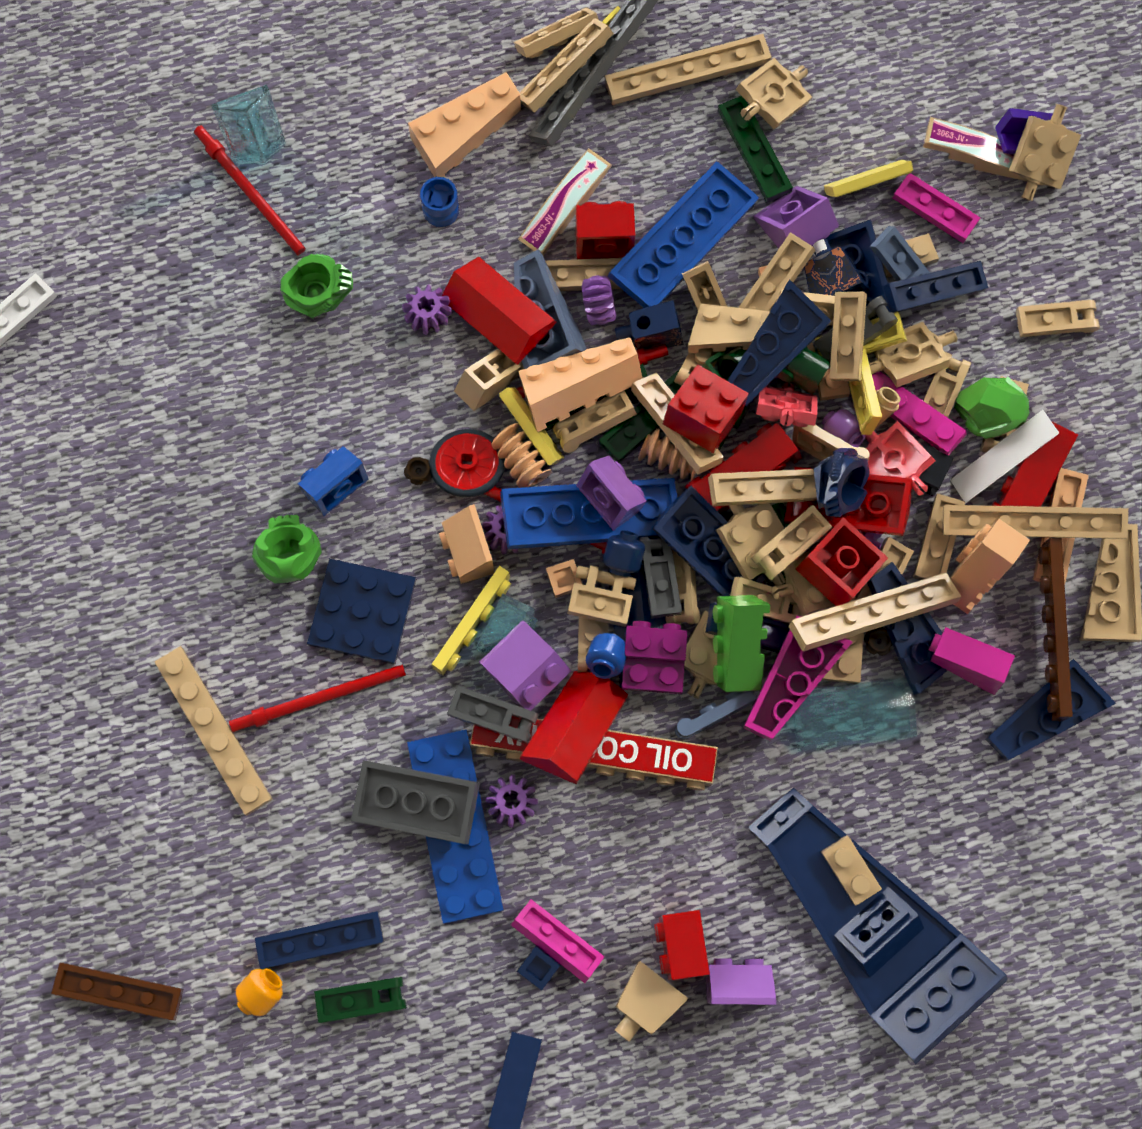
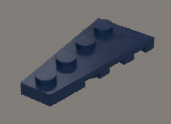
(782, 337)

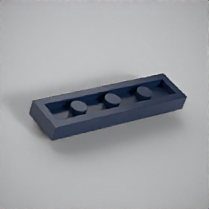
(935, 287)
(319, 940)

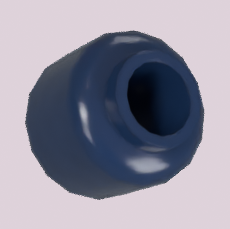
(624, 554)

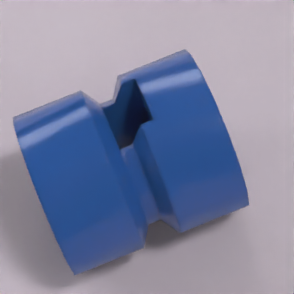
(439, 201)

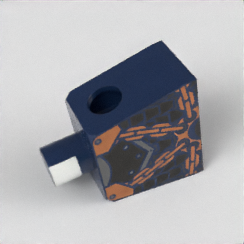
(832, 271)
(653, 327)

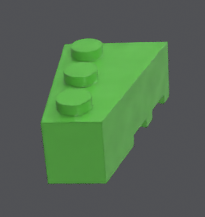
(739, 642)

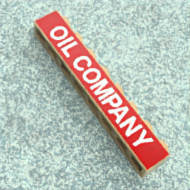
(622, 753)

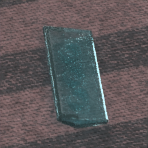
(250, 126)
(855, 715)

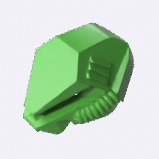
(316, 285)
(992, 407)
(286, 550)

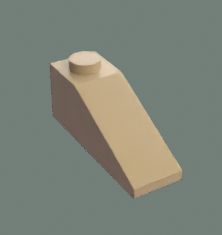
(486, 379)

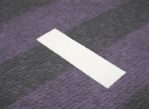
(1004, 456)

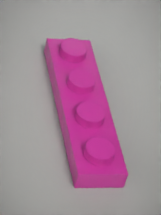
(923, 418)

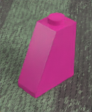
(971, 659)

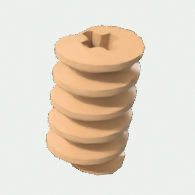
(666, 453)
(519, 458)

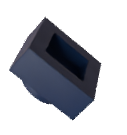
(538, 967)

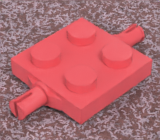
(787, 406)
(898, 455)

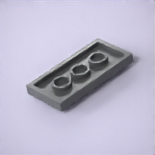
(415, 802)

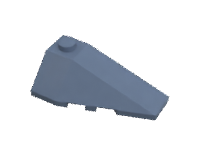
(537, 283)

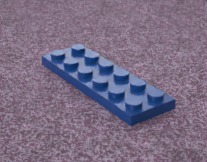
(683, 236)
(565, 516)
(461, 872)

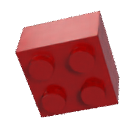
(604, 230)
(705, 408)
(841, 563)
(682, 945)

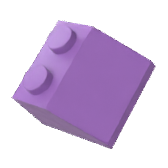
(801, 213)
(611, 491)
(525, 666)
(740, 983)

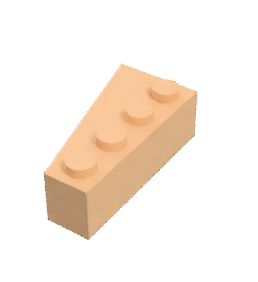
(464, 123)
(579, 380)
(986, 561)

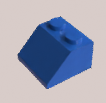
(333, 479)

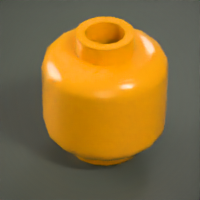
(259, 992)

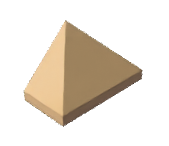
(703, 286)

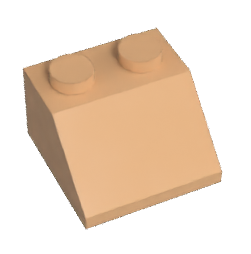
(467, 546)

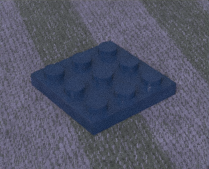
(362, 611)

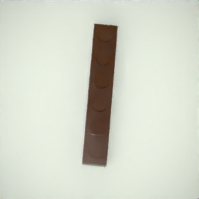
(1056, 641)

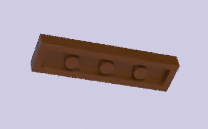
(117, 991)

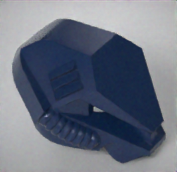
(841, 482)

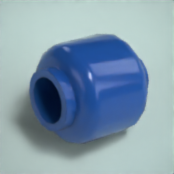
(606, 655)

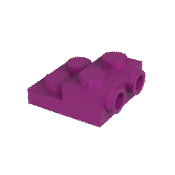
(654, 658)

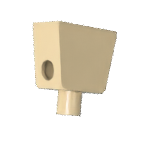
(646, 1002)

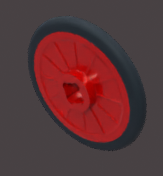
(461, 478)

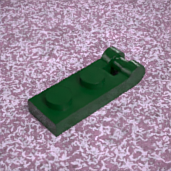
(358, 1000)

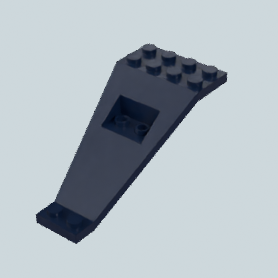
(915, 969)

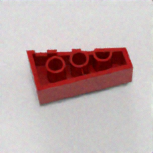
(764, 453)
(1037, 472)

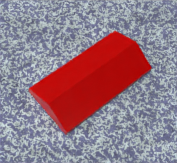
(497, 309)
(882, 511)
(575, 726)

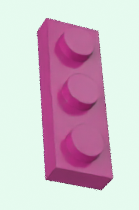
(936, 207)
(557, 941)

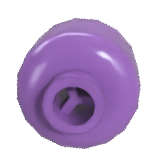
(843, 425)

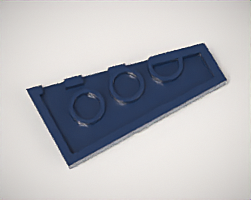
(909, 636)
(1033, 723)

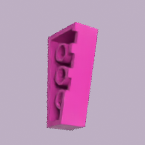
(790, 683)

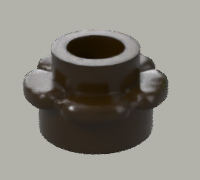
(414, 464)
(871, 645)

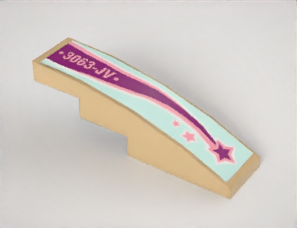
(969, 147)
(561, 204)

